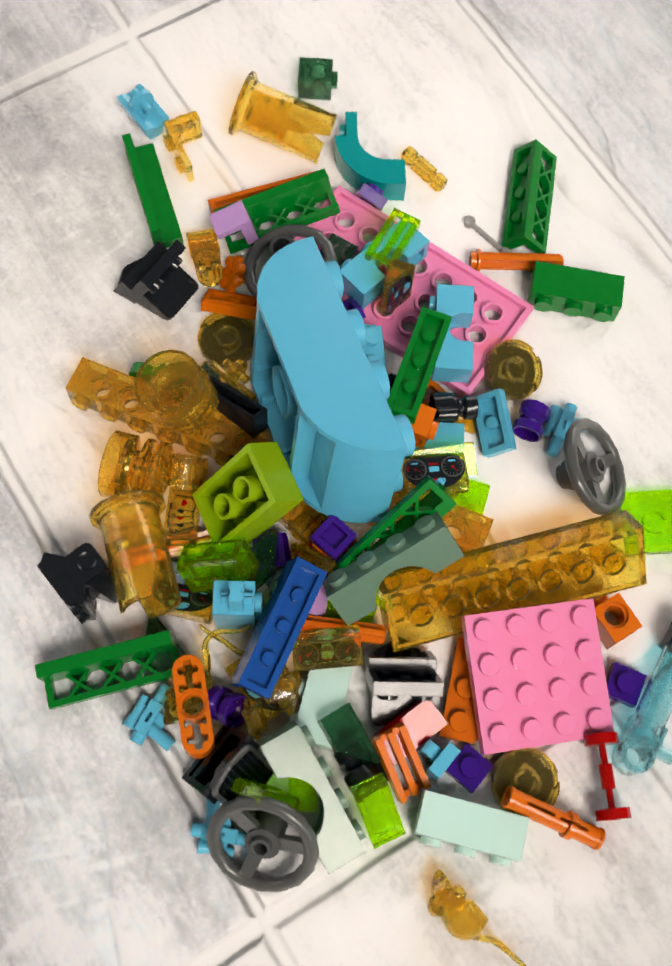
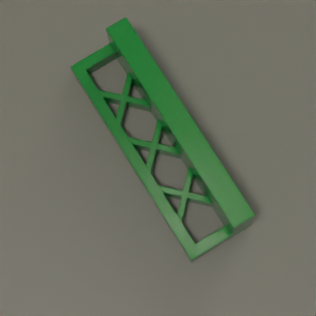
(152, 193)
(525, 194)
(281, 200)
(418, 363)
(437, 499)
(106, 657)

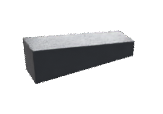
(241, 409)

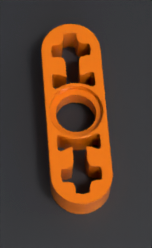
(180, 682)

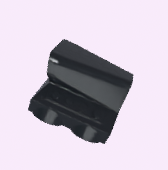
(79, 580)

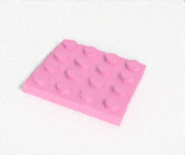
(536, 675)

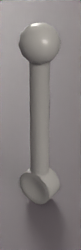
(469, 222)

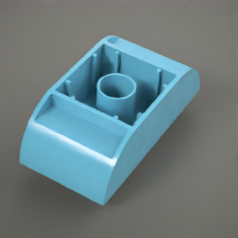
(323, 391)

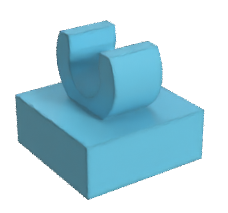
(439, 758)

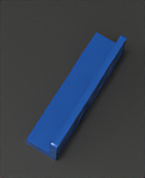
(278, 627)

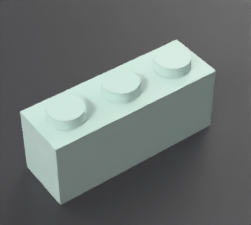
(320, 695)
(470, 828)

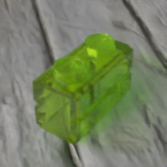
(216, 560)

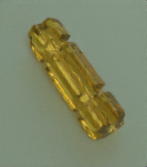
(424, 169)
(313, 557)

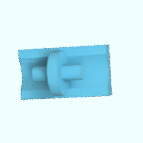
(144, 111)

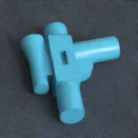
(558, 423)
(148, 720)
(228, 835)

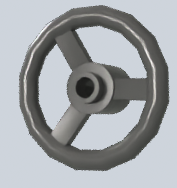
(277, 239)
(585, 470)
(263, 841)

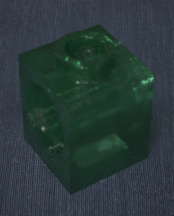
(316, 78)

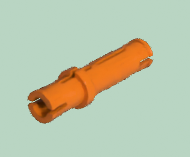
(565, 823)

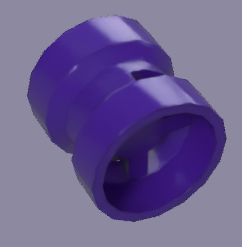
(531, 420)
(226, 705)

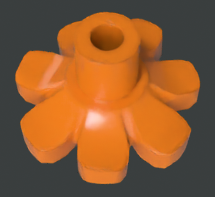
(233, 273)

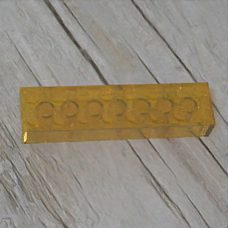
(527, 571)

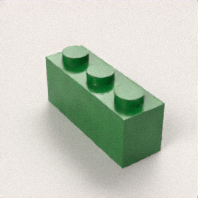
(575, 291)

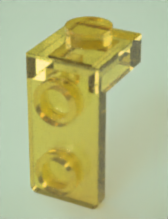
(179, 132)

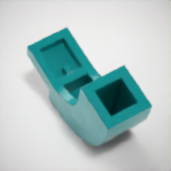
(360, 167)

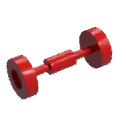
(606, 776)

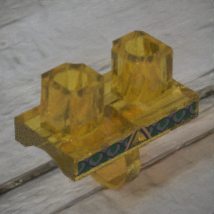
(231, 376)

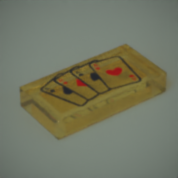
(181, 517)

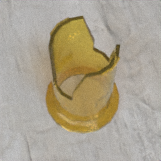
(280, 119)
(138, 551)

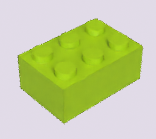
(248, 493)

